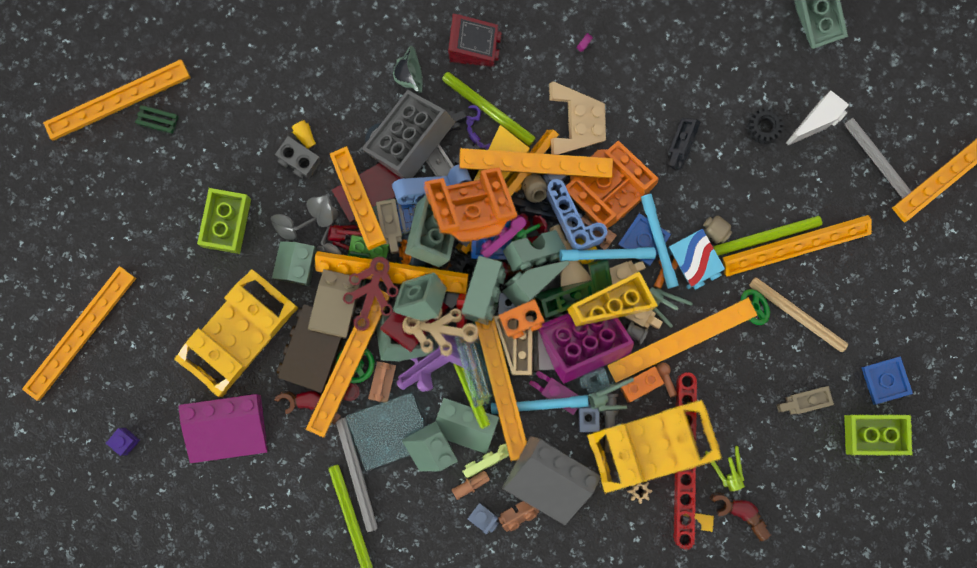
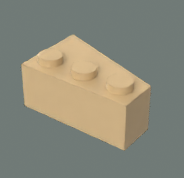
(518, 351)

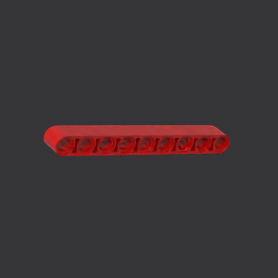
(689, 489)

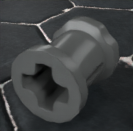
(636, 332)

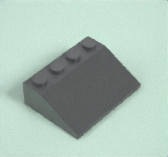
(408, 135)
(551, 481)

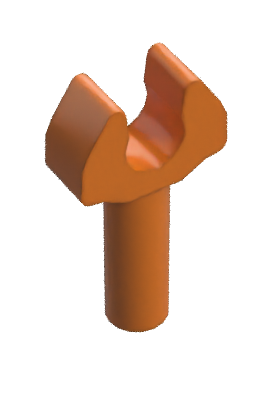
(660, 279)

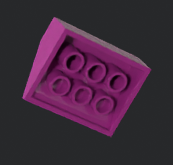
(585, 347)
(223, 428)

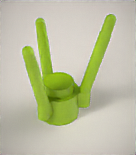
(735, 479)

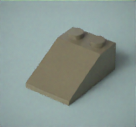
(329, 311)

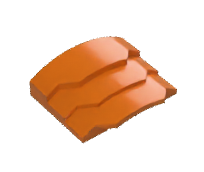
(612, 198)
(471, 208)

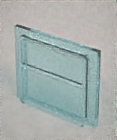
(475, 371)
(382, 427)

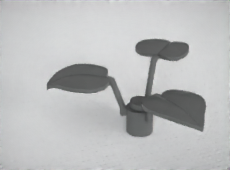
(323, 213)

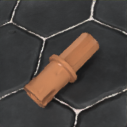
(470, 485)

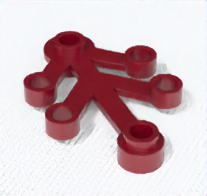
(372, 289)

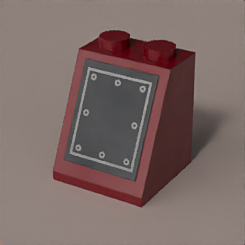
(473, 41)

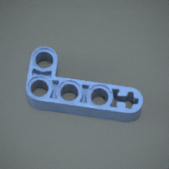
(412, 189)
(571, 214)

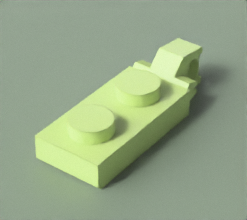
(488, 460)

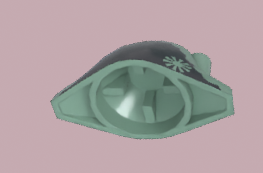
(408, 71)

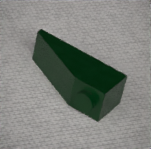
(561, 298)

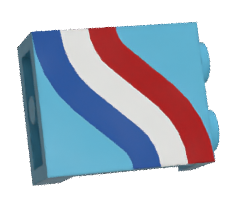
(696, 259)

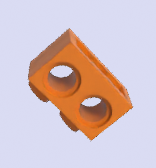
(520, 313)
(642, 384)

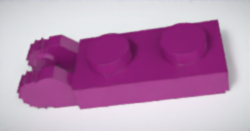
(506, 234)
(554, 390)

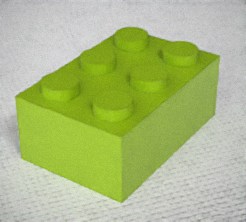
(224, 221)
(878, 434)

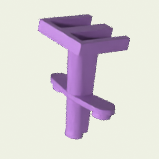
(424, 366)

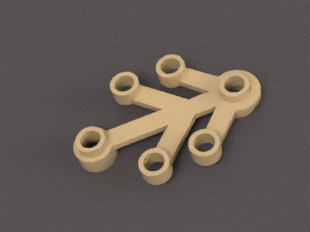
(438, 328)

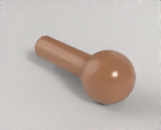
(664, 371)

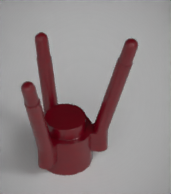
(338, 233)

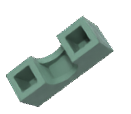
(523, 256)

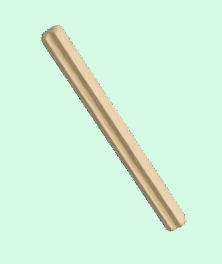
(799, 315)

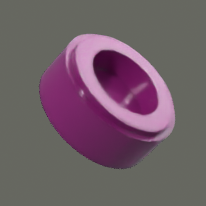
(585, 41)

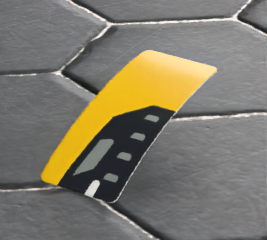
(702, 522)

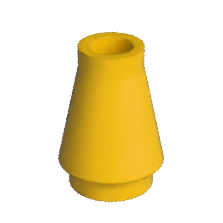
(304, 134)

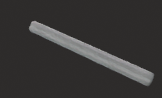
(877, 157)
(356, 475)

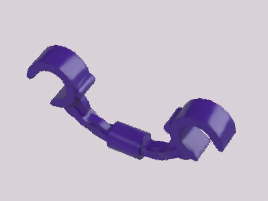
(473, 136)

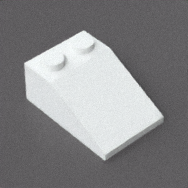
(826, 112)

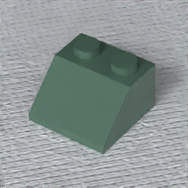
(294, 263)
(420, 297)
(430, 449)

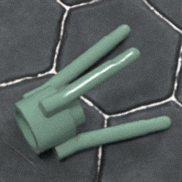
(657, 295)
(600, 398)

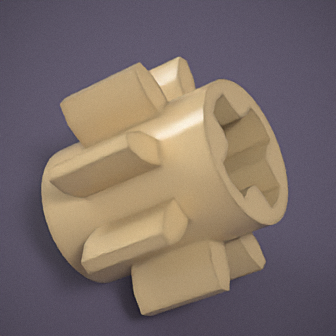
(643, 495)

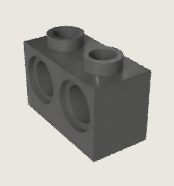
(300, 154)

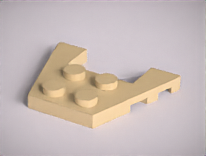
(585, 120)

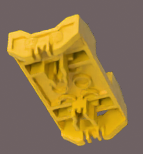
(235, 334)
(653, 446)

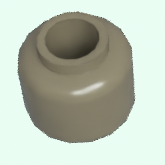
(534, 188)
(717, 229)

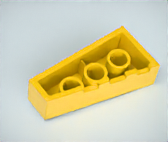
(505, 142)
(618, 300)

